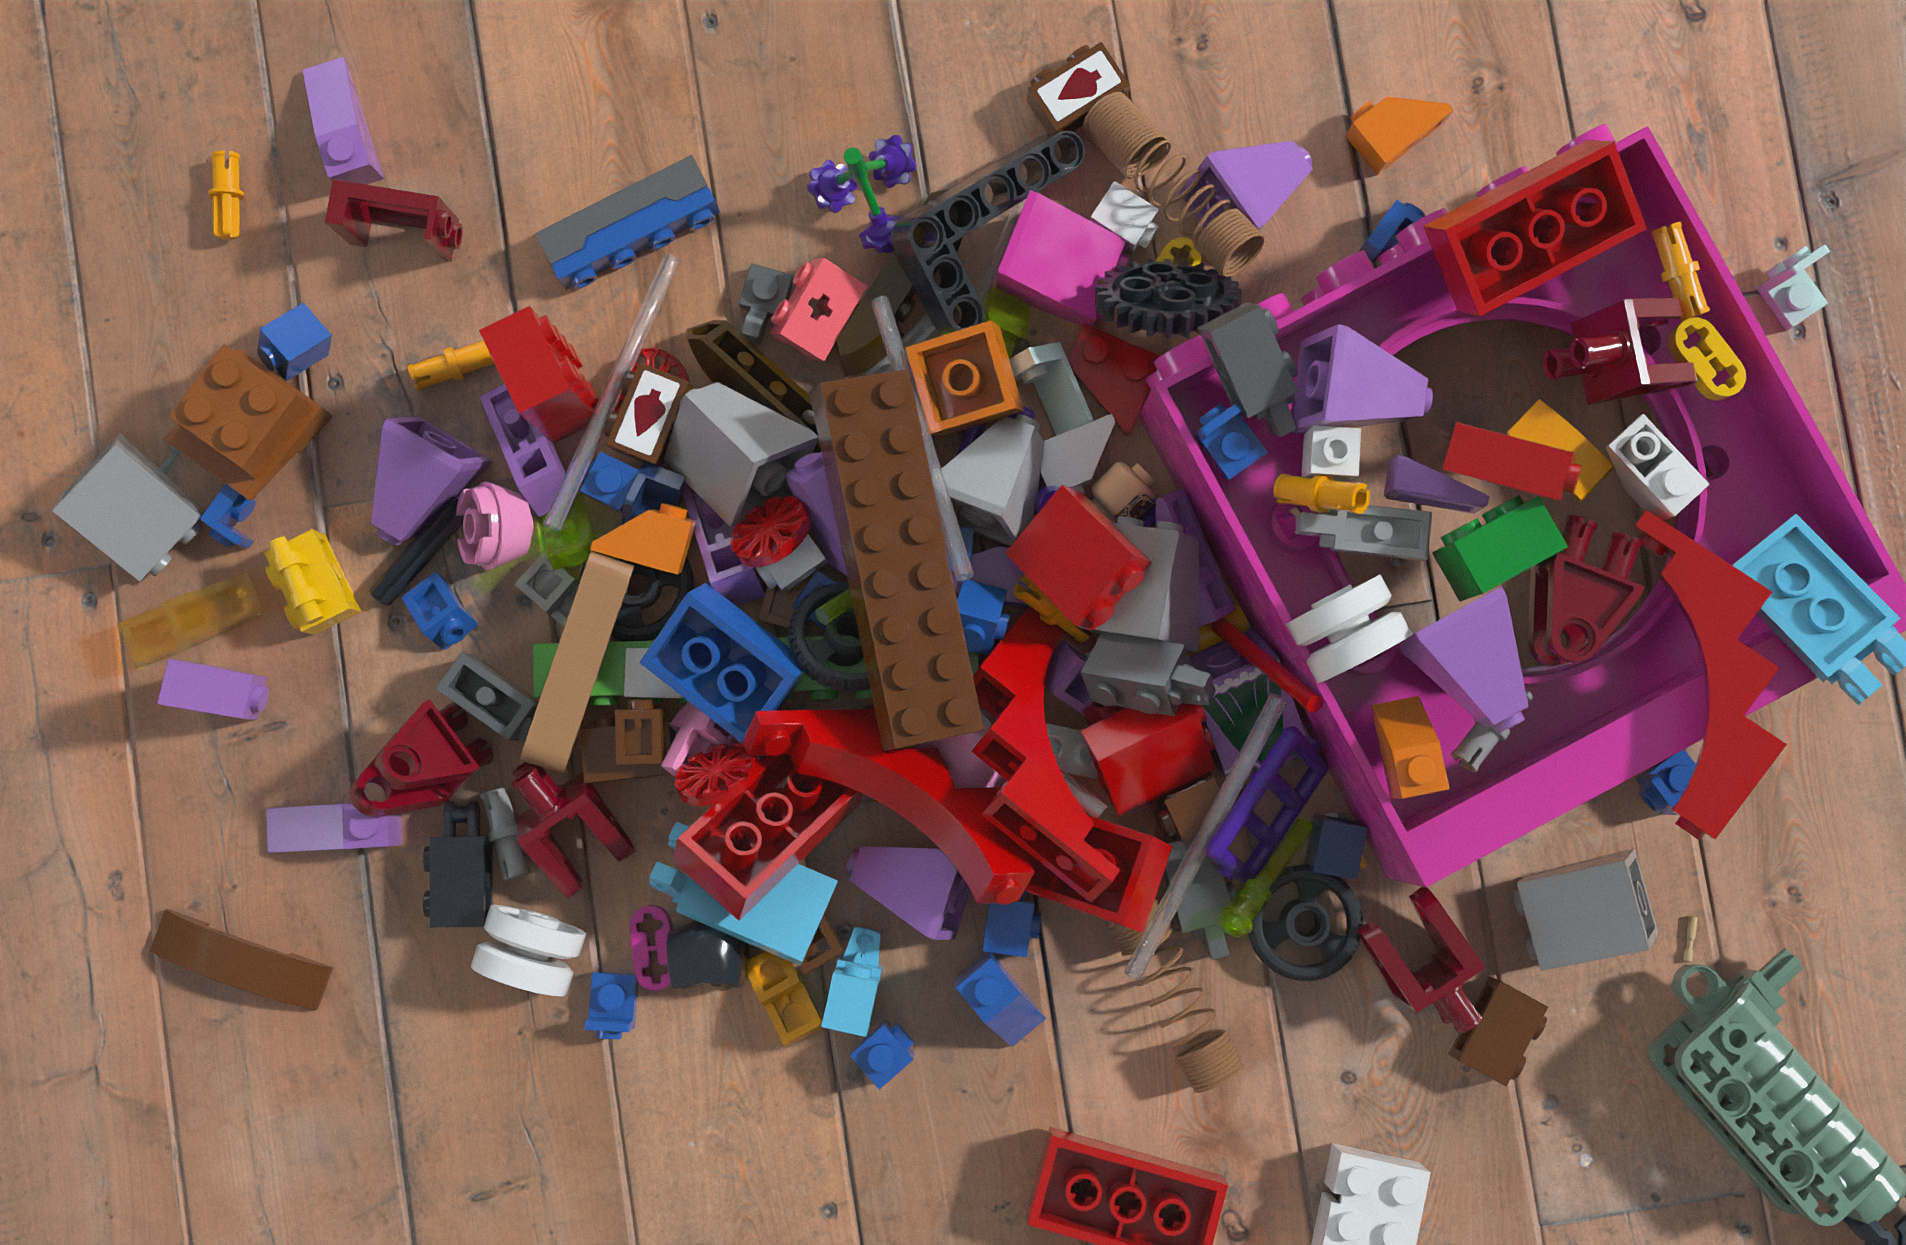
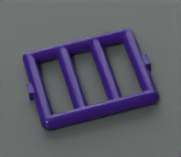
(1243, 814)

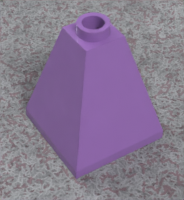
(1252, 179)
(1354, 383)
(418, 475)
(1475, 660)
(914, 885)

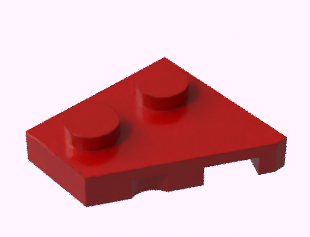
(1113, 373)

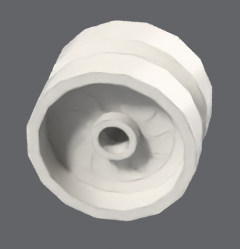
(1348, 628)
(528, 950)

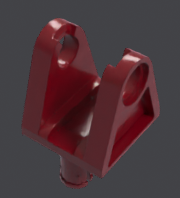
(1611, 354)
(1579, 597)
(421, 763)
(549, 806)
(1437, 981)

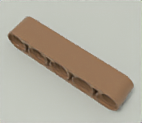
(577, 662)

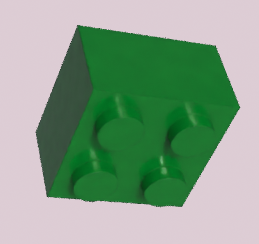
(1508, 543)

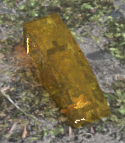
(191, 619)

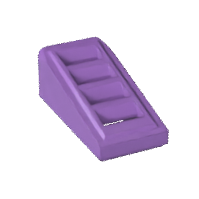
(1421, 485)

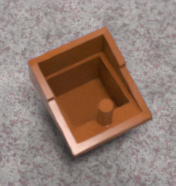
(243, 421)

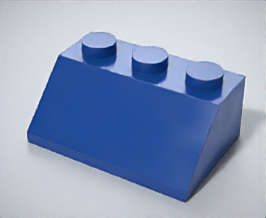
(722, 661)

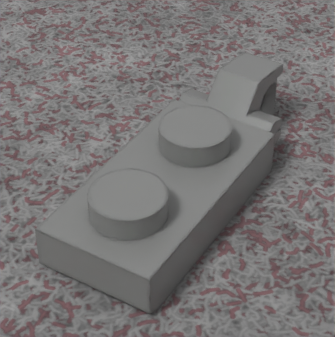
(1374, 532)

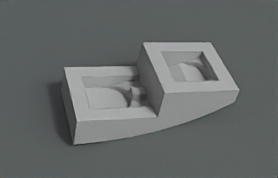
(549, 589)

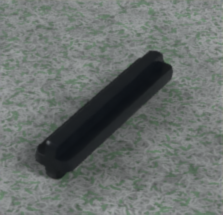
(417, 554)

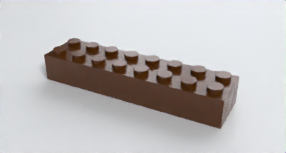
(895, 559)

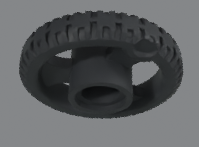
(629, 622)
(814, 655)
(1335, 949)

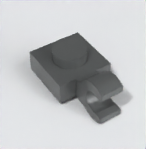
(761, 296)

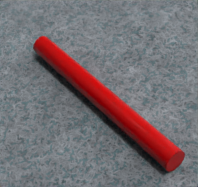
(1267, 665)

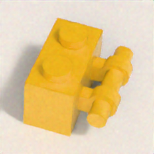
(310, 582)

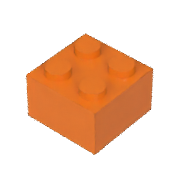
(964, 379)

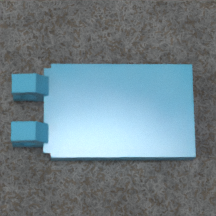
(1824, 609)
(778, 923)

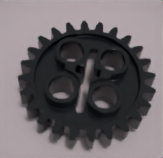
(1165, 297)

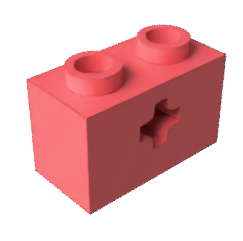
(836, 297)

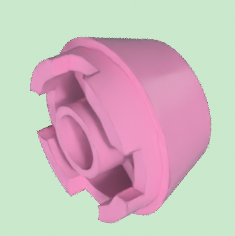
(494, 525)

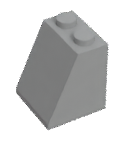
(734, 450)
(129, 509)
(1168, 597)
(1586, 911)

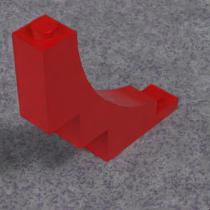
(1718, 607)
(911, 781)
(1035, 800)

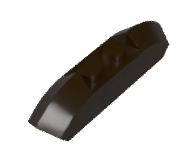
(861, 339)
(742, 367)

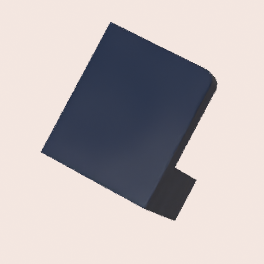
(650, 489)
(1335, 846)

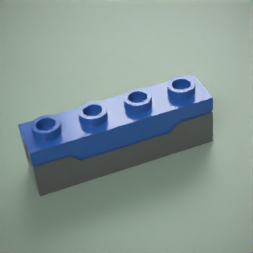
(628, 223)

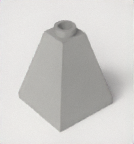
(997, 479)

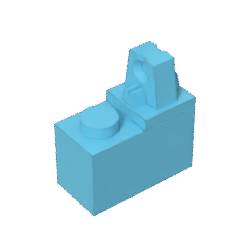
(855, 984)

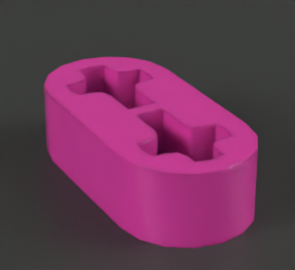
(642, 949)

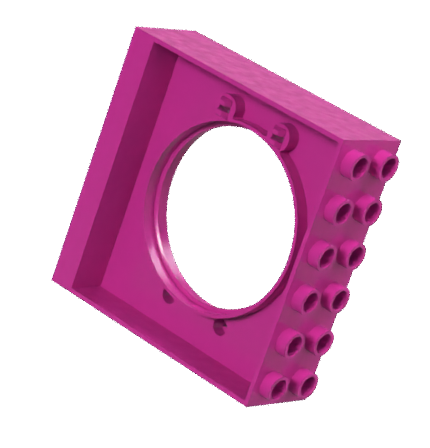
(1646, 683)

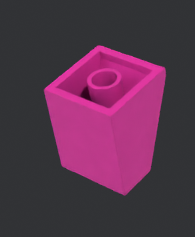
(1058, 260)

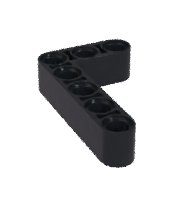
(972, 213)

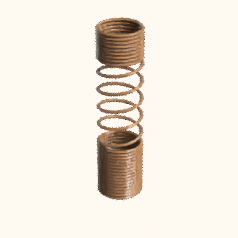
(1137, 148)
(1207, 1060)

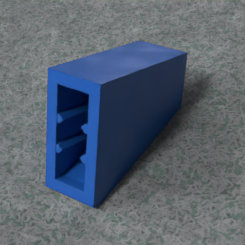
(998, 999)

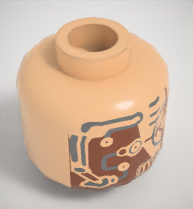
(1124, 491)

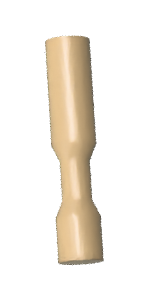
(1690, 936)

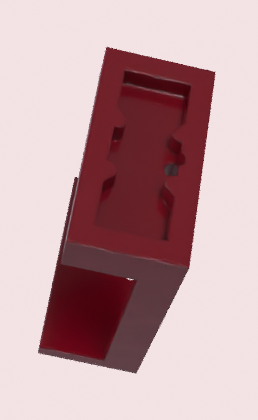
(356, 204)

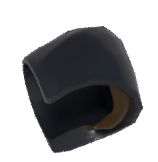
(705, 956)

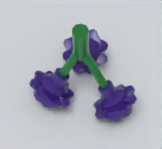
(834, 185)

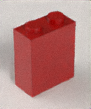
(1512, 462)
(1078, 558)
(1148, 754)

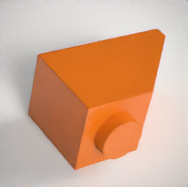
(1393, 128)
(651, 539)
(1409, 748)

